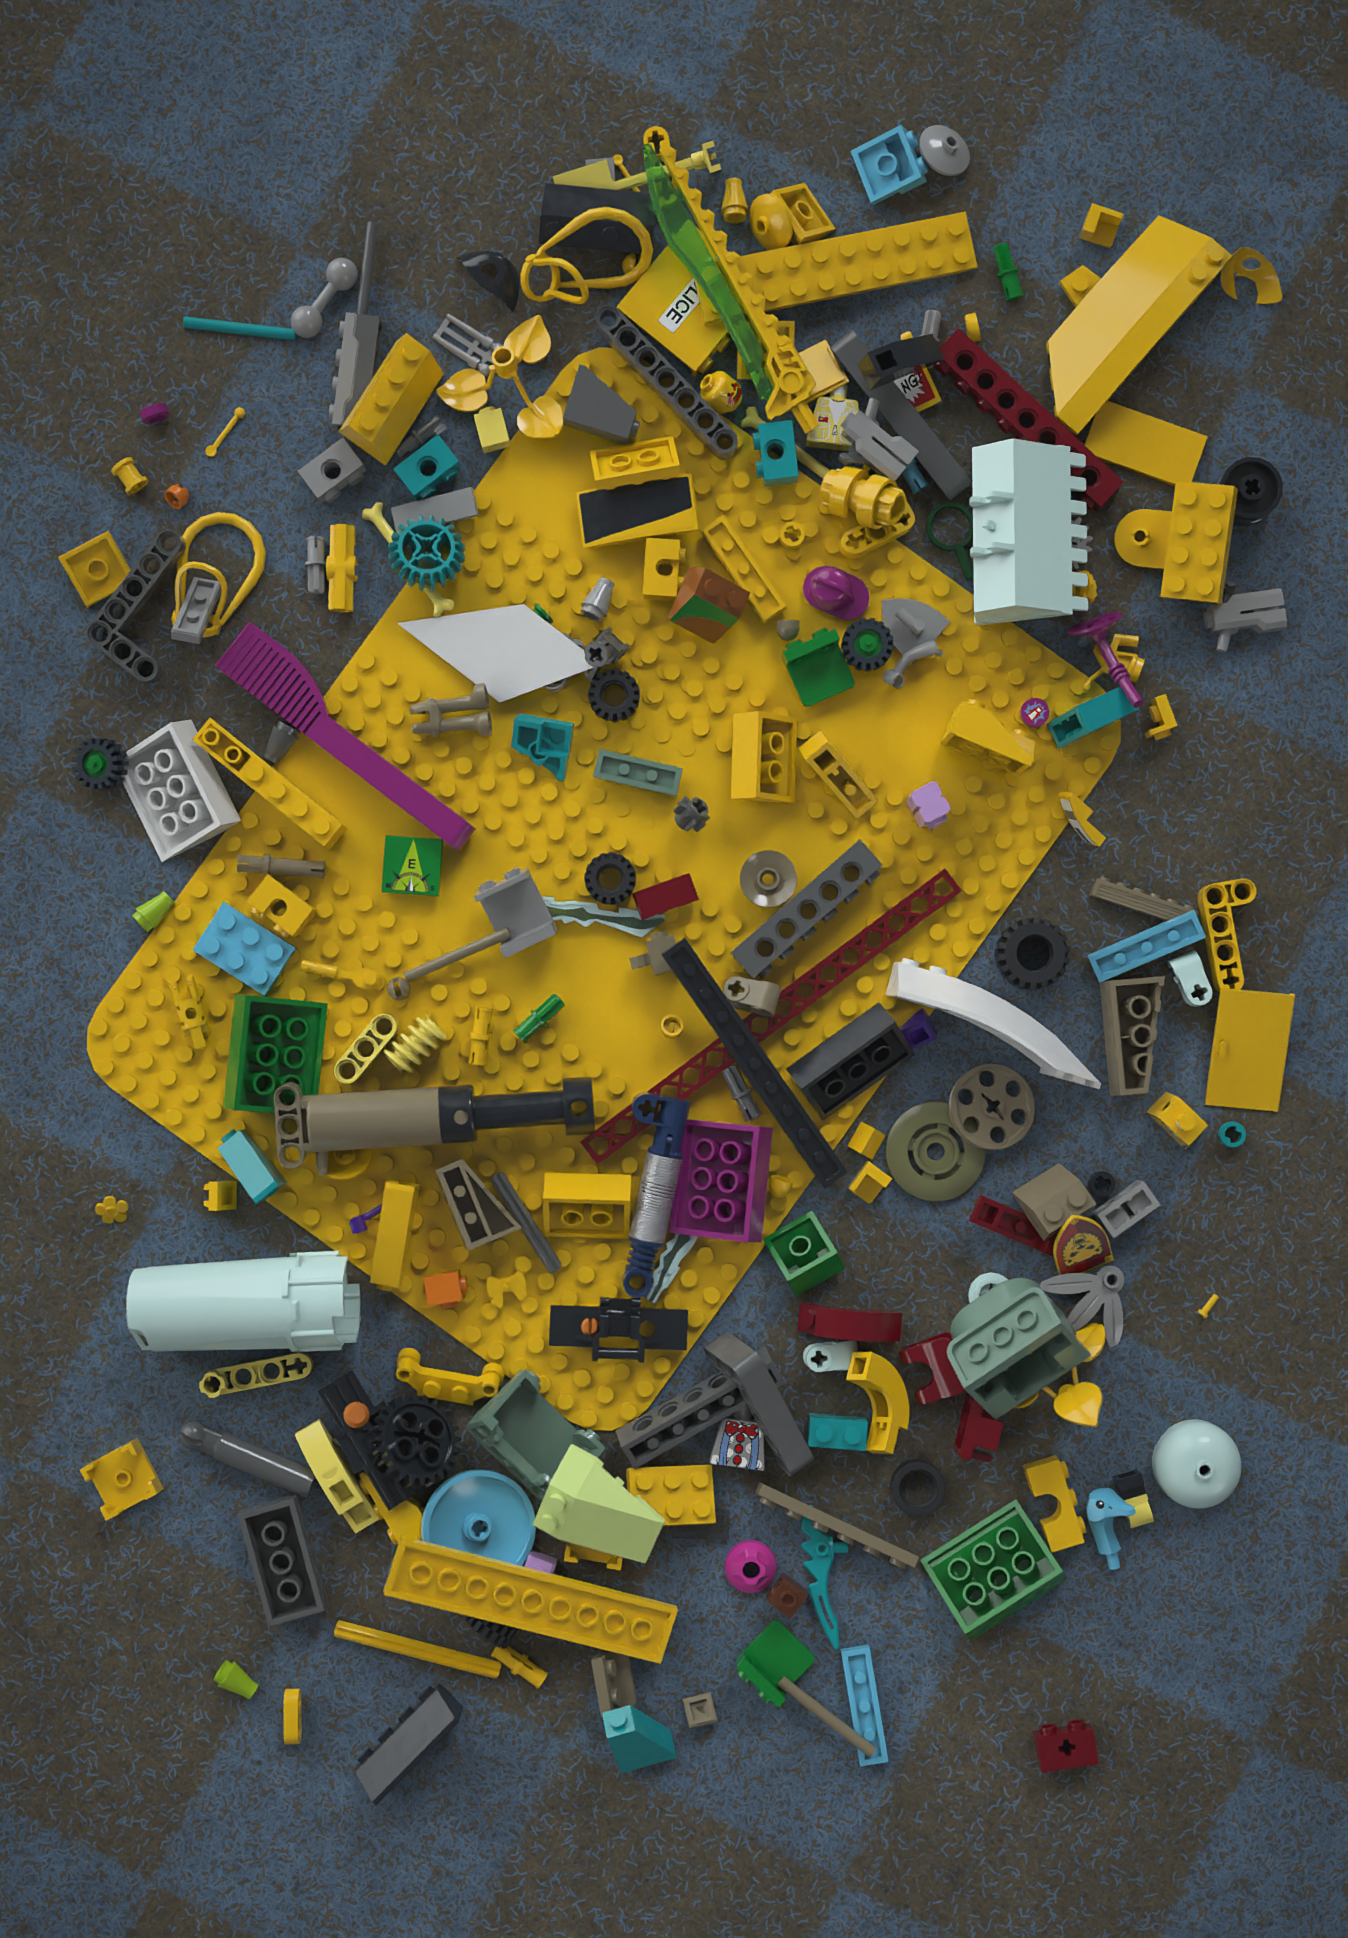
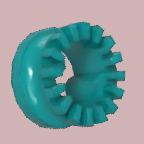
(1238, 1128)

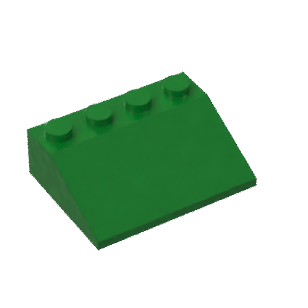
(273, 1045)
(993, 1569)

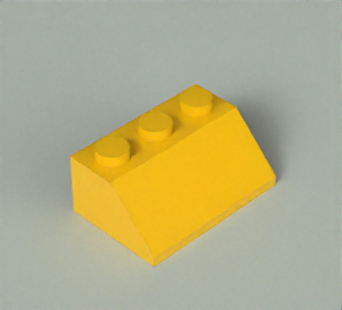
(764, 757)
(587, 1205)

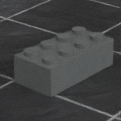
(283, 1559)

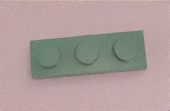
(637, 772)

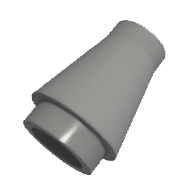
(597, 601)

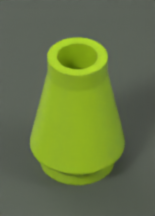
(153, 911)
(234, 1679)

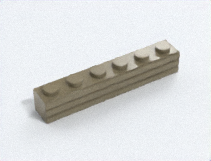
(1137, 900)

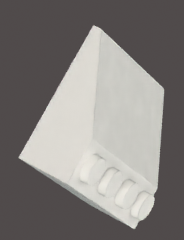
(177, 790)

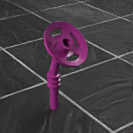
(1097, 631)

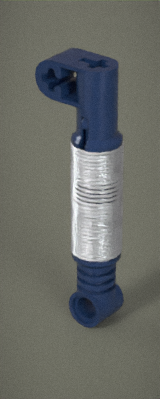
(656, 1187)

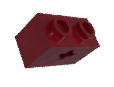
(1080, 1750)

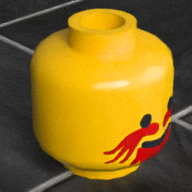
(721, 392)

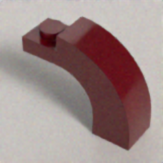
(850, 1324)

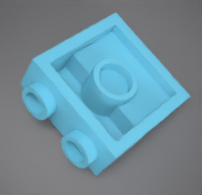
(890, 164)

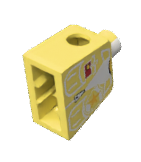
(830, 414)

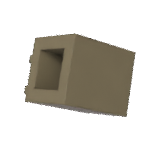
(658, 944)

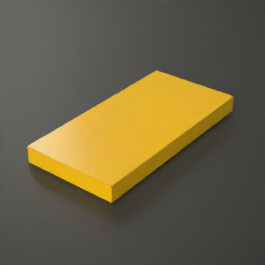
(1145, 444)

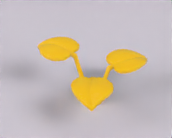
(528, 343)
(1080, 1401)

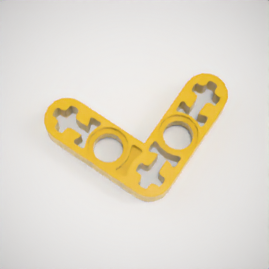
(890, 533)

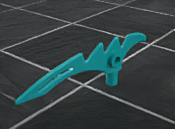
(822, 1551)

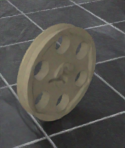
(1005, 1105)

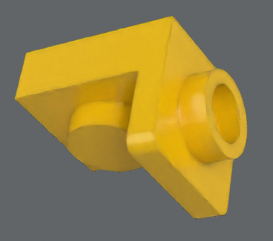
(1162, 713)

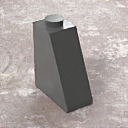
(599, 409)

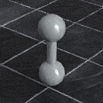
(341, 275)

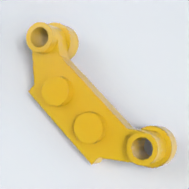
(447, 1384)

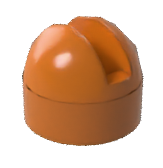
(178, 492)

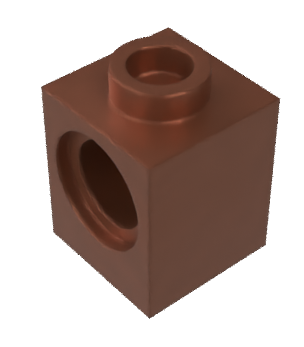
(787, 1595)

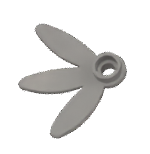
(1099, 1293)

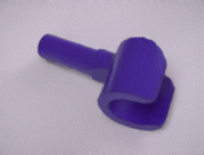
(358, 1223)

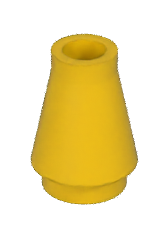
(734, 203)

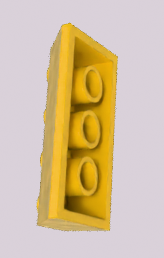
(393, 399)

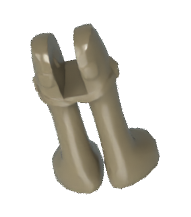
(475, 701)

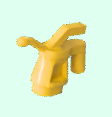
(1129, 660)

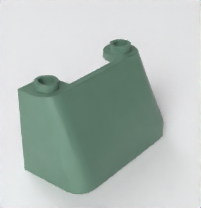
(528, 1433)

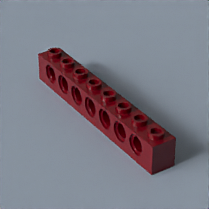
(961, 347)

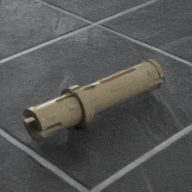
(280, 866)

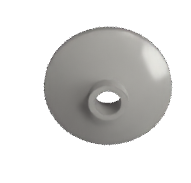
(944, 150)

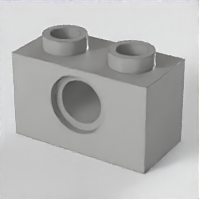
(337, 456)

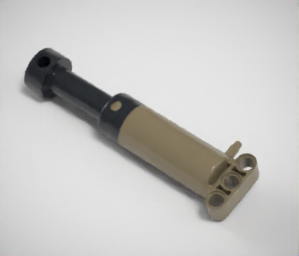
(419, 1117)

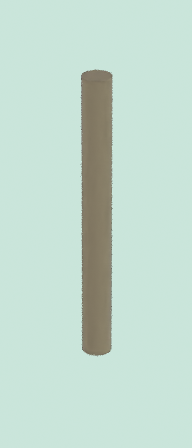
(457, 954)
(826, 1716)

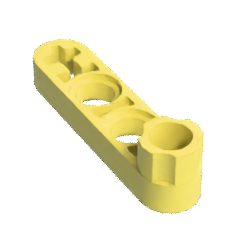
(259, 1378)

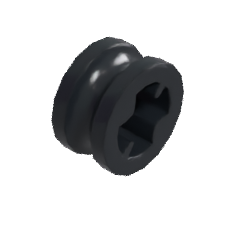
(1104, 1175)

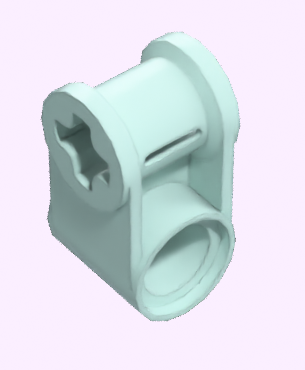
(1191, 973)
(836, 1355)

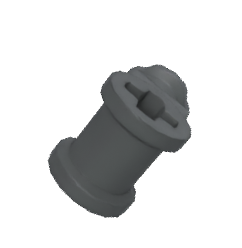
(606, 648)

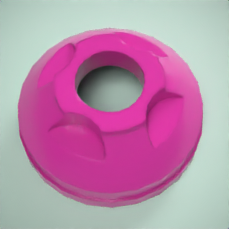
(747, 1552)

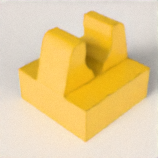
(221, 1195)

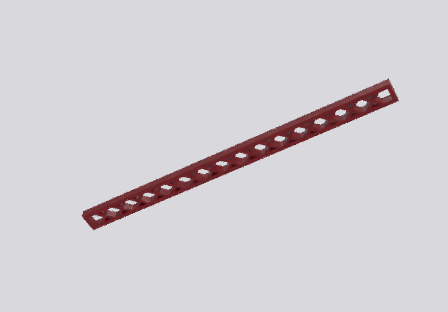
(793, 1012)

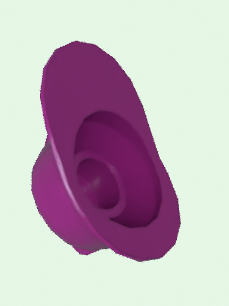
(836, 592)

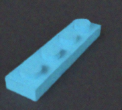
(1146, 946)
(864, 1702)

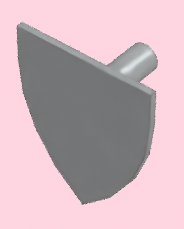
(911, 623)

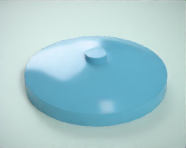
(481, 1516)

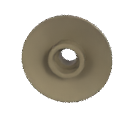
(779, 868)

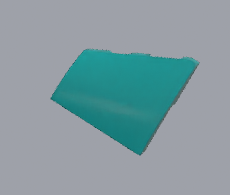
(544, 741)

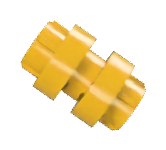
(871, 500)

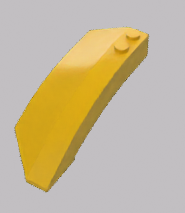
(1128, 316)

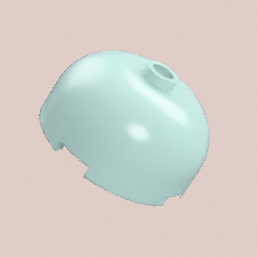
(1181, 1455)

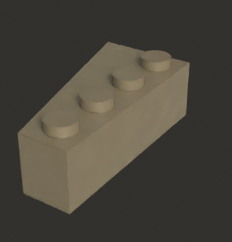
(1130, 1031)

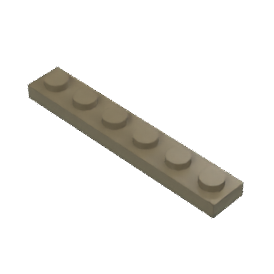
(846, 1531)

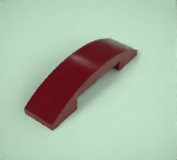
(1009, 1223)

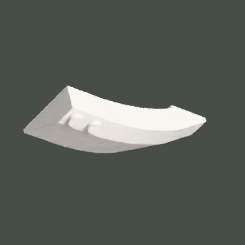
(990, 1013)

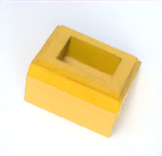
(866, 1140)

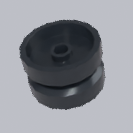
(1261, 482)

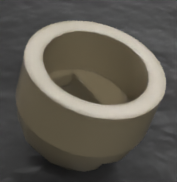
(788, 629)
(403, 985)

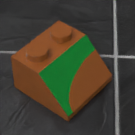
(707, 604)

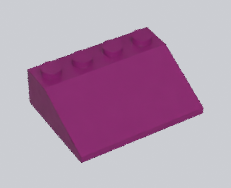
(722, 1181)

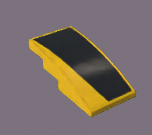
(638, 512)

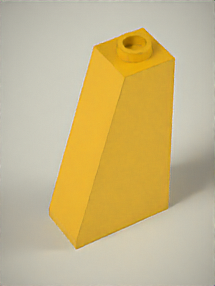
(394, 1233)

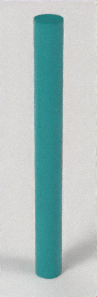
(239, 328)

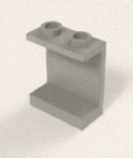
(520, 907)

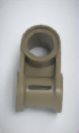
(757, 996)

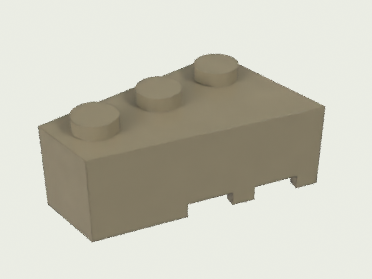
(473, 1206)

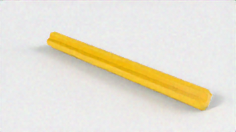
(417, 1649)

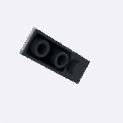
(899, 360)

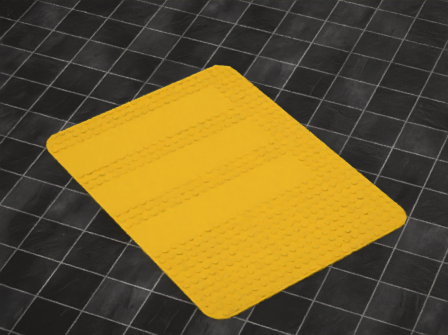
(528, 553)

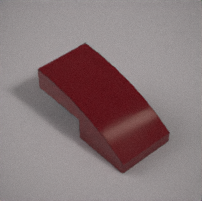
(665, 896)

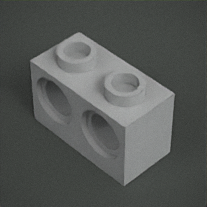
(1126, 1208)

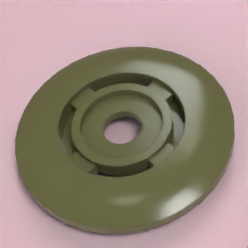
(940, 1178)

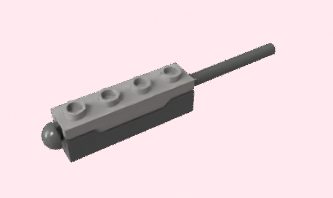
(360, 344)

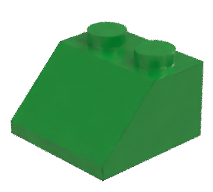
(804, 1253)

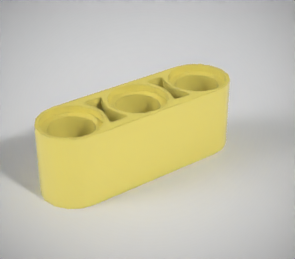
(353, 1054)

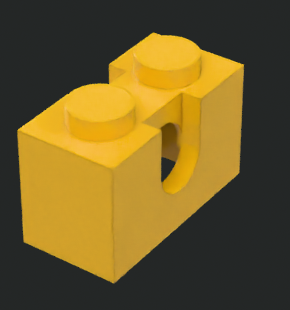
(658, 553)
(297, 912)

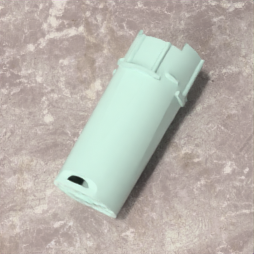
(246, 1304)

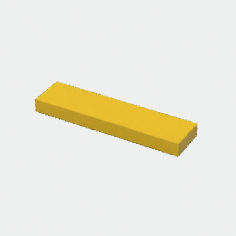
(743, 568)

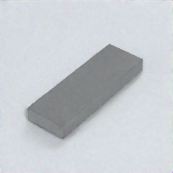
(451, 506)
(196, 610)

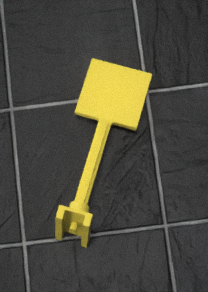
(599, 175)

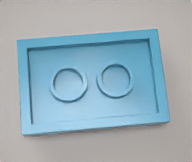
(244, 949)

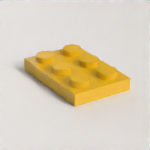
(635, 463)
(676, 1492)

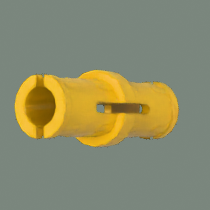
(480, 1036)
(520, 1665)

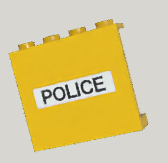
(669, 311)

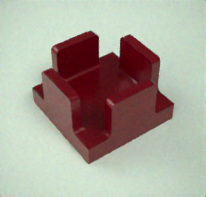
(978, 1430)

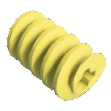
(415, 1044)

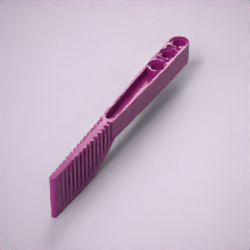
(291, 692)

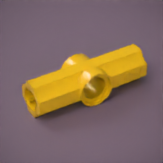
(341, 568)

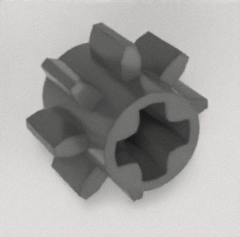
(691, 814)

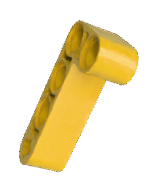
(1227, 936)

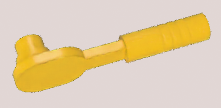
(361, 977)

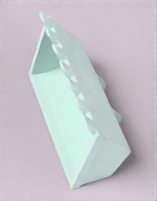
(1026, 531)

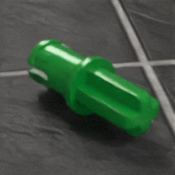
(1007, 272)
(539, 1017)

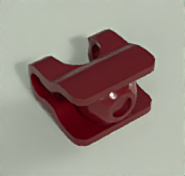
(934, 1353)

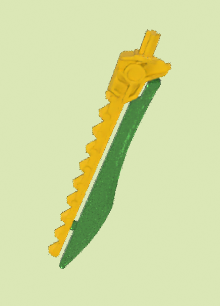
(783, 364)

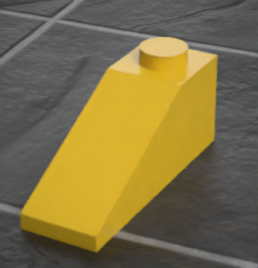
(838, 774)

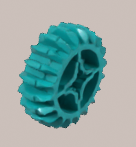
(437, 536)

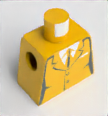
(1177, 1119)

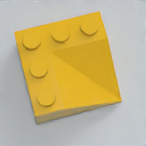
(984, 738)

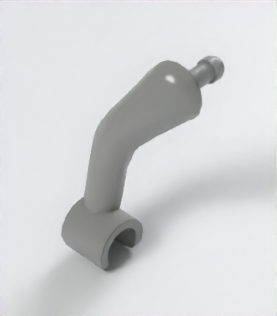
(895, 677)

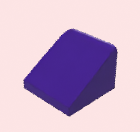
(919, 1029)

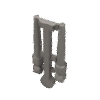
(467, 356)

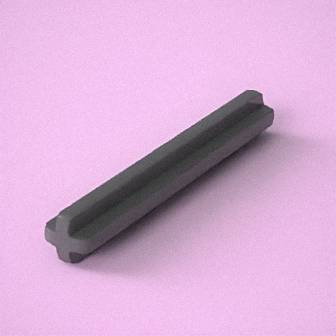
(526, 1221)

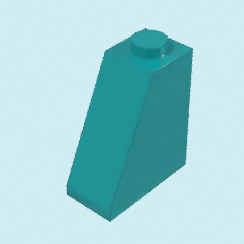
(1090, 717)
(251, 1165)
(637, 1738)

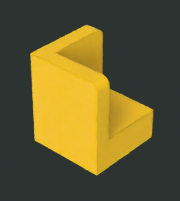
(1101, 225)
(869, 1182)

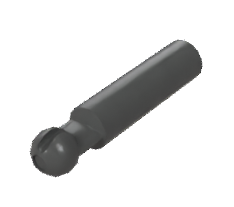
(248, 1458)

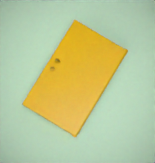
(1252, 1051)

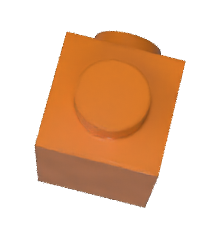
(445, 1288)

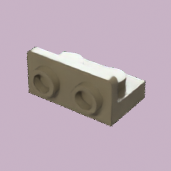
(613, 1680)

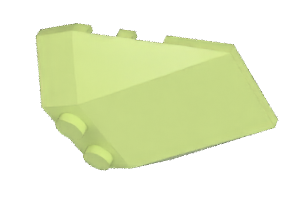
(596, 1511)

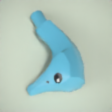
(1101, 1508)

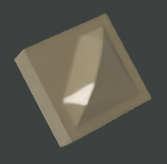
(700, 1710)

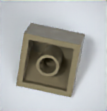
(1053, 1199)

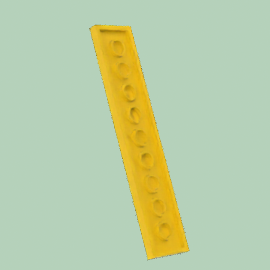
(854, 263)
(530, 1599)

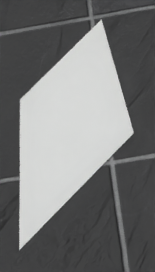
(502, 647)

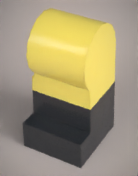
(1132, 1490)

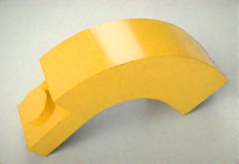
(887, 1397)

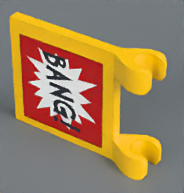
(918, 386)

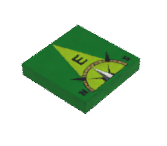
(412, 865)

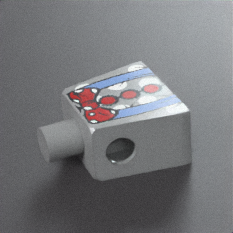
(738, 1442)

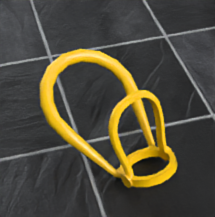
(588, 216)
(249, 583)

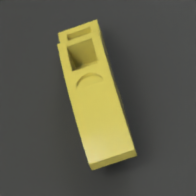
(334, 1476)

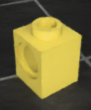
(492, 429)

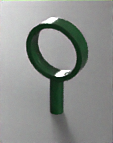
(959, 549)

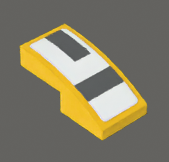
(1077, 814)

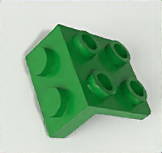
(817, 667)
(770, 1658)

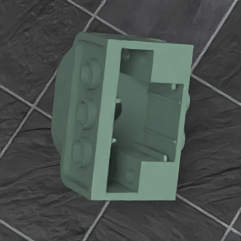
(1011, 1345)

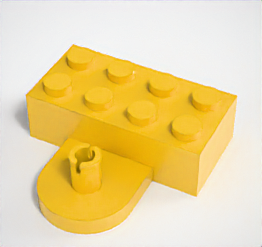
(1185, 542)

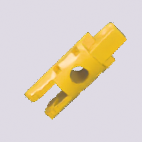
(197, 1025)

